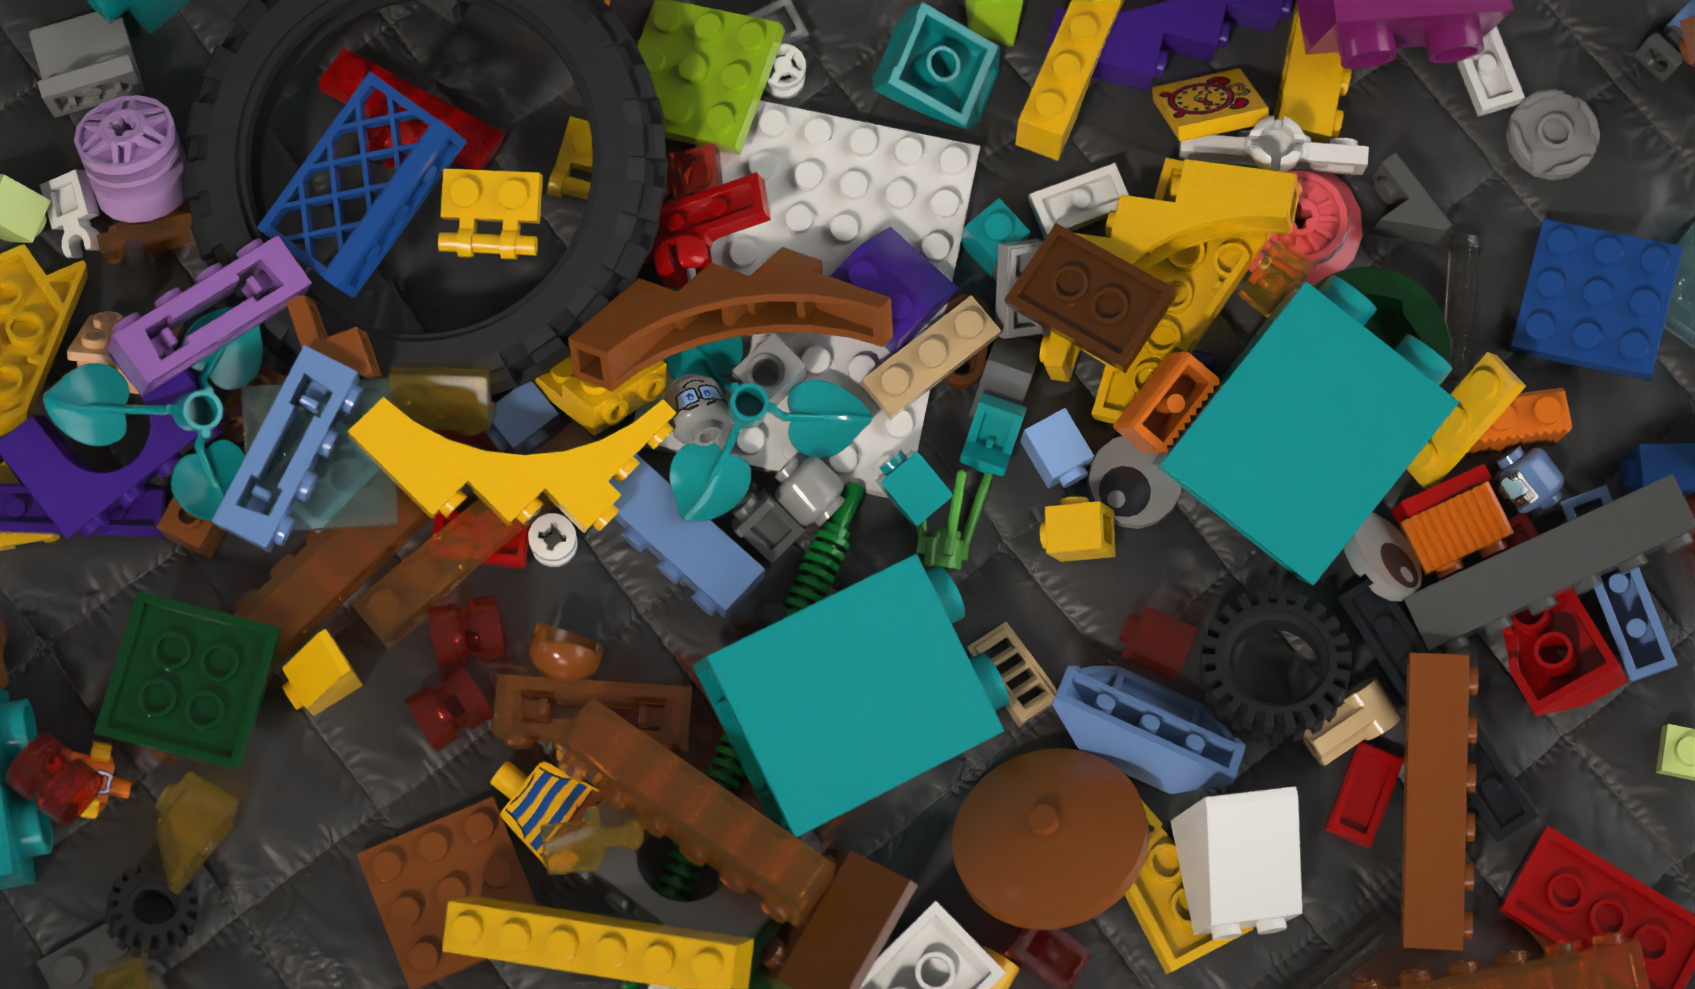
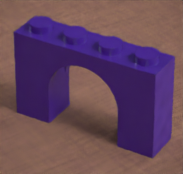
(81, 495)

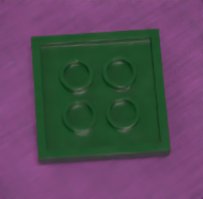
(188, 681)

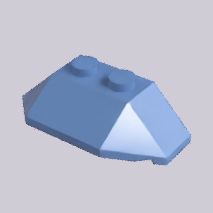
(1147, 729)

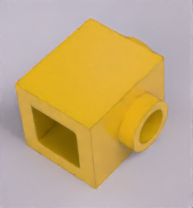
(1078, 530)

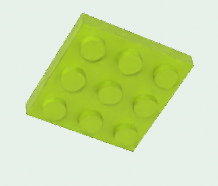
(708, 70)

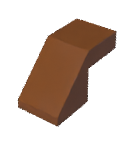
(348, 347)

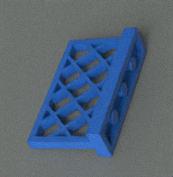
(397, 199)

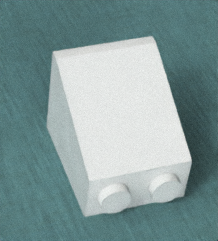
(1241, 861)

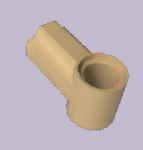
(1363, 716)

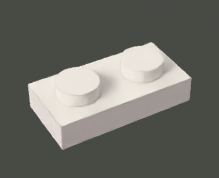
(1491, 77)
(1078, 200)

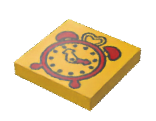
(1209, 104)

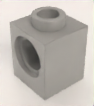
(778, 357)

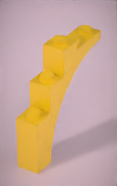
(1204, 205)
(438, 469)

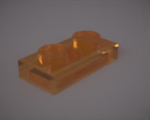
(157, 236)

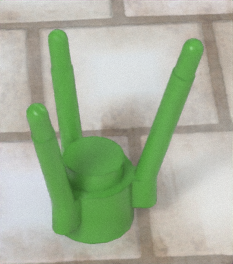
(945, 545)

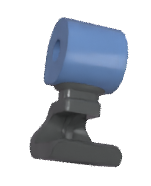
(1663, 55)

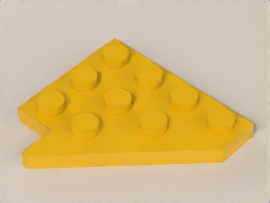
(32, 326)

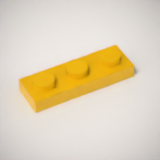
(1482, 399)

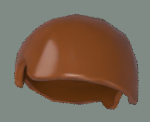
(563, 653)

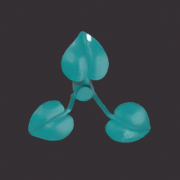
(92, 410)
(710, 480)

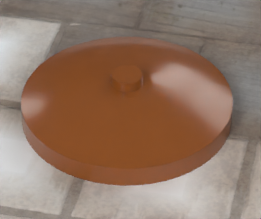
(1050, 838)

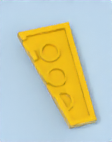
(1162, 905)

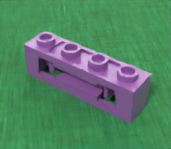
(273, 271)

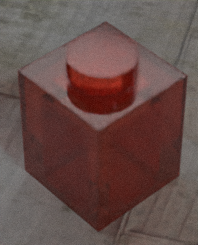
(1157, 641)

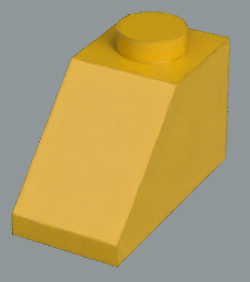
(319, 675)

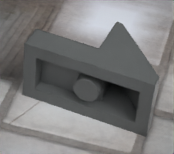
(1415, 212)

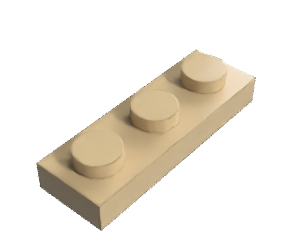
(930, 357)

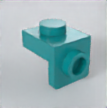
(992, 435)

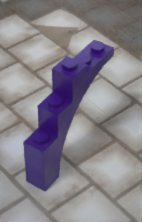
(1188, 28)

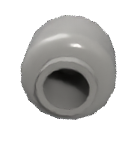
(809, 490)

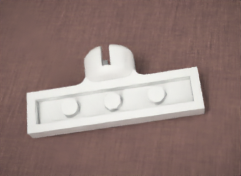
(1278, 147)

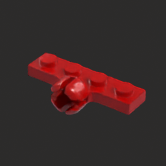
(350, 70)
(698, 220)

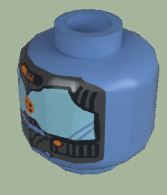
(1528, 480)

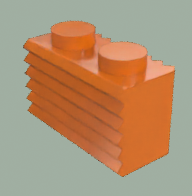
(1166, 403)
(1528, 421)
(1458, 530)

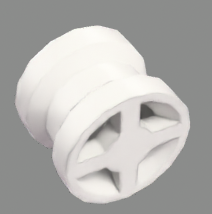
(787, 62)
(553, 550)

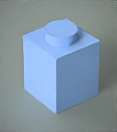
(1057, 450)

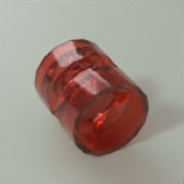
(450, 635)
(434, 717)
(59, 784)

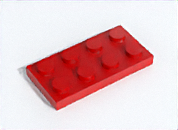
(1575, 895)

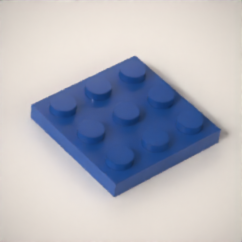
(1597, 299)

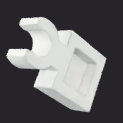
(71, 211)

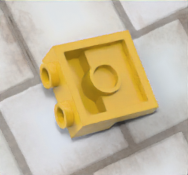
(595, 406)

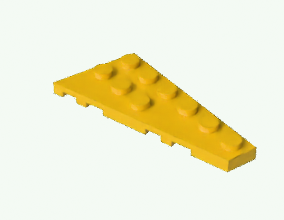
(1203, 283)

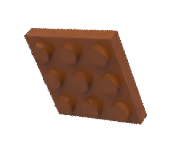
(435, 864)

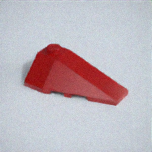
(1559, 652)

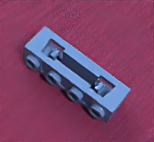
(298, 480)

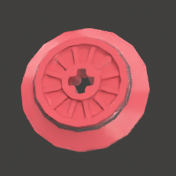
(1330, 227)

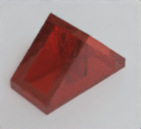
(1048, 956)

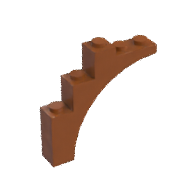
(720, 304)

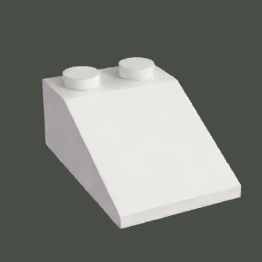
(934, 956)

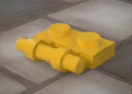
(491, 198)

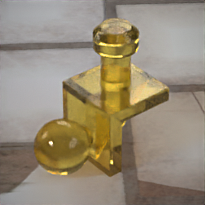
(582, 844)

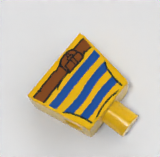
(541, 799)

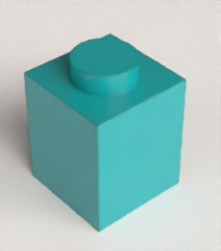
(989, 228)
(912, 486)

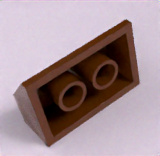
(841, 931)

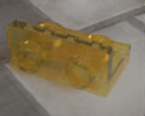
(444, 398)

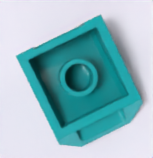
(938, 67)

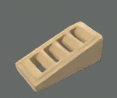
(1038, 678)

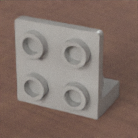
(84, 63)

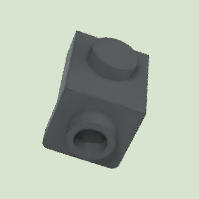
(765, 524)

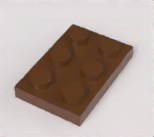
(1090, 297)

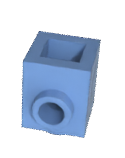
(523, 421)

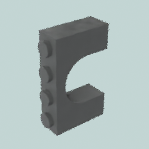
(628, 893)

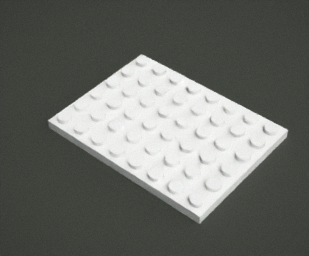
(827, 194)

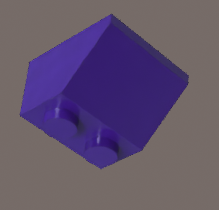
(898, 271)

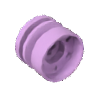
(132, 158)

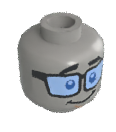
(699, 409)

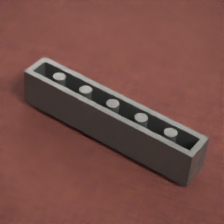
(1553, 564)

